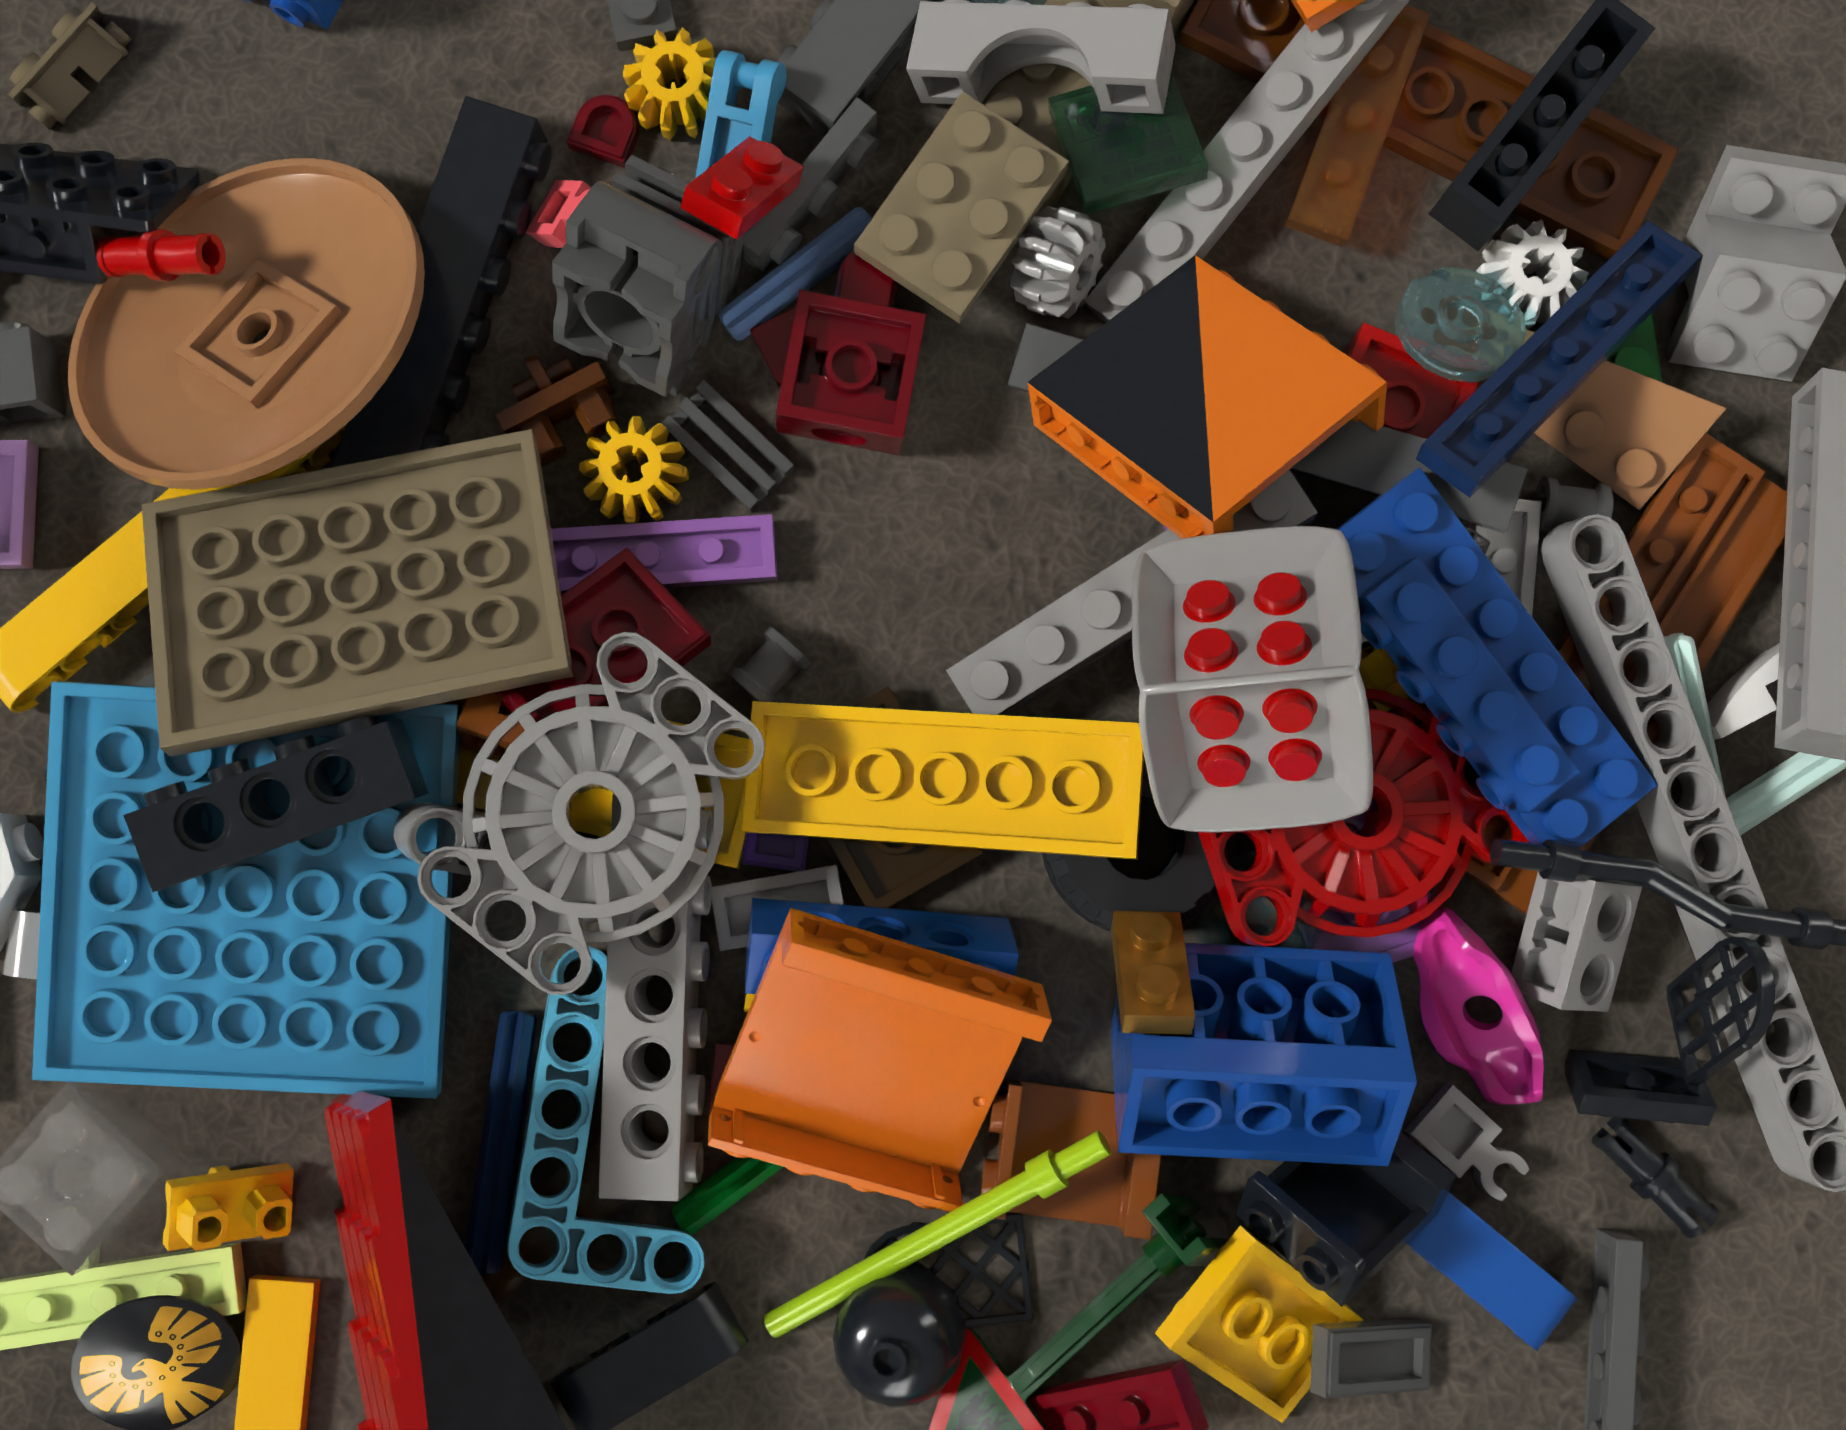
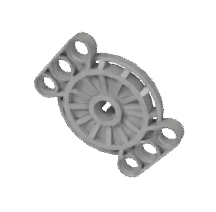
(528, 807)

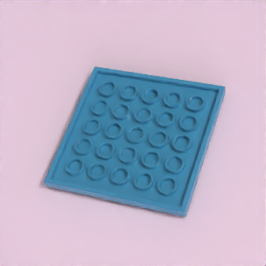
(260, 975)

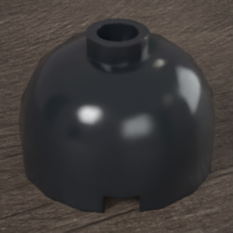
(900, 1337)

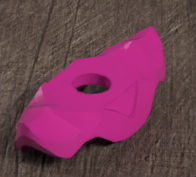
(1500, 1055)

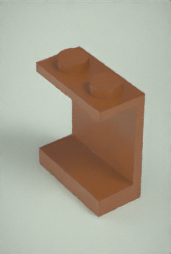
(1053, 1117)

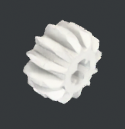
(1529, 253)

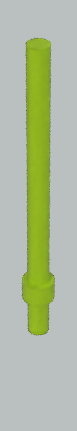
(1042, 1177)

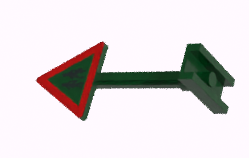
(990, 1399)

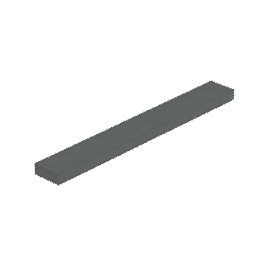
(1349, 457)

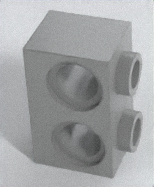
(1575, 942)

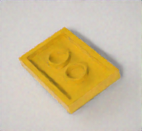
(1252, 1324)

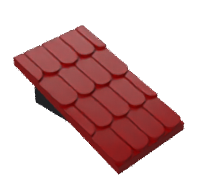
(424, 1323)

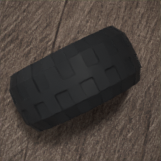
(1097, 889)

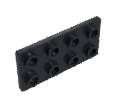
(62, 200)

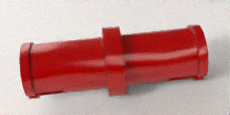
(161, 255)

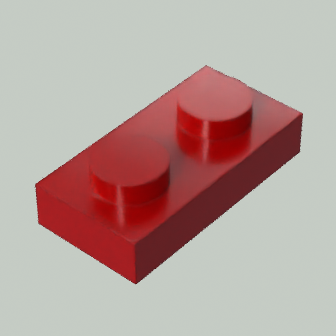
(742, 187)

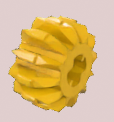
(660, 65)
(656, 473)

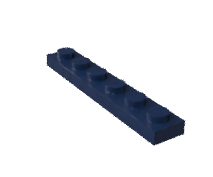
(1557, 359)

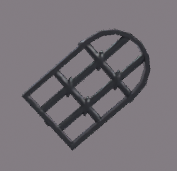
(1739, 1011)

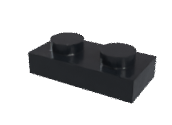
(1636, 1088)

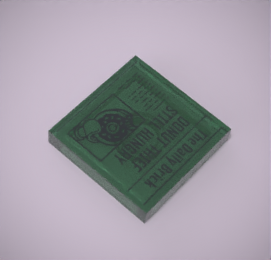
(1125, 153)

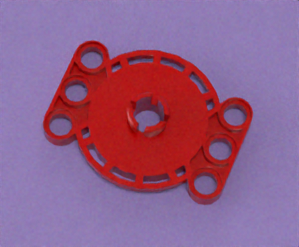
(1421, 829)

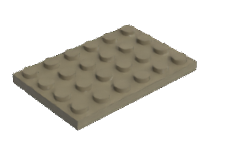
(352, 593)

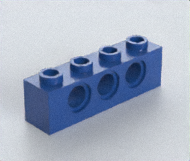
(966, 937)

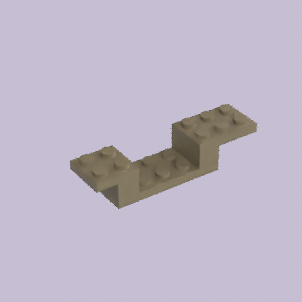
(979, 183)

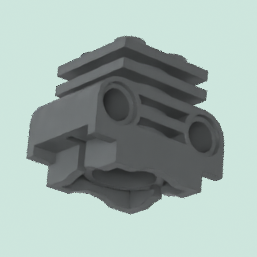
(642, 277)

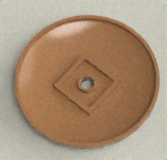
(171, 368)

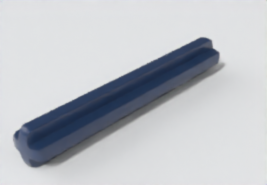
(500, 1141)

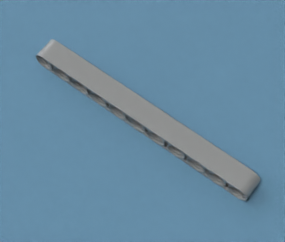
(1703, 813)

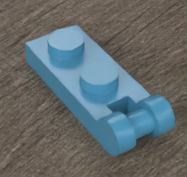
(730, 125)

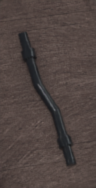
(1566, 862)

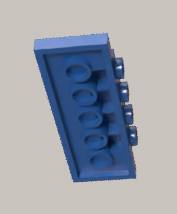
(1487, 669)

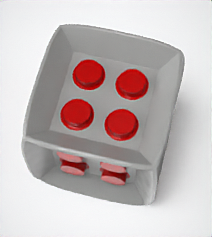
(1252, 680)

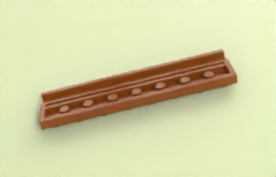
(1700, 559)

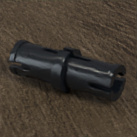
(1655, 1176)

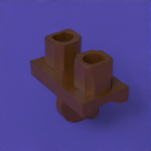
(554, 396)

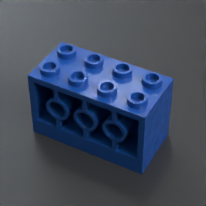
(1282, 1062)

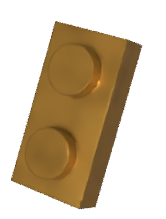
(1152, 973)

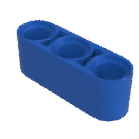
(1493, 1272)

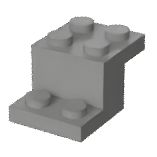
(1763, 264)

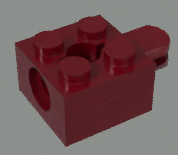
(851, 363)

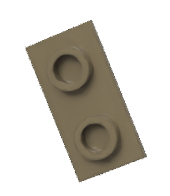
(78, 45)

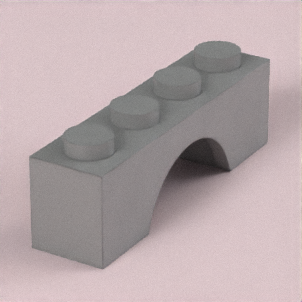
(976, 45)

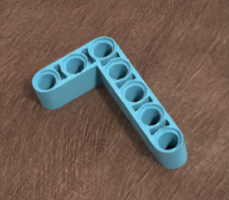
(569, 1145)

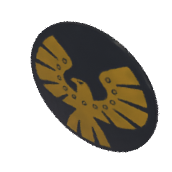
(155, 1363)

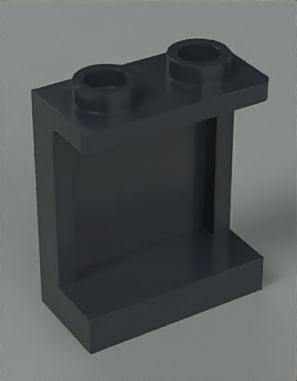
(1345, 1218)

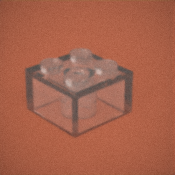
(85, 1174)

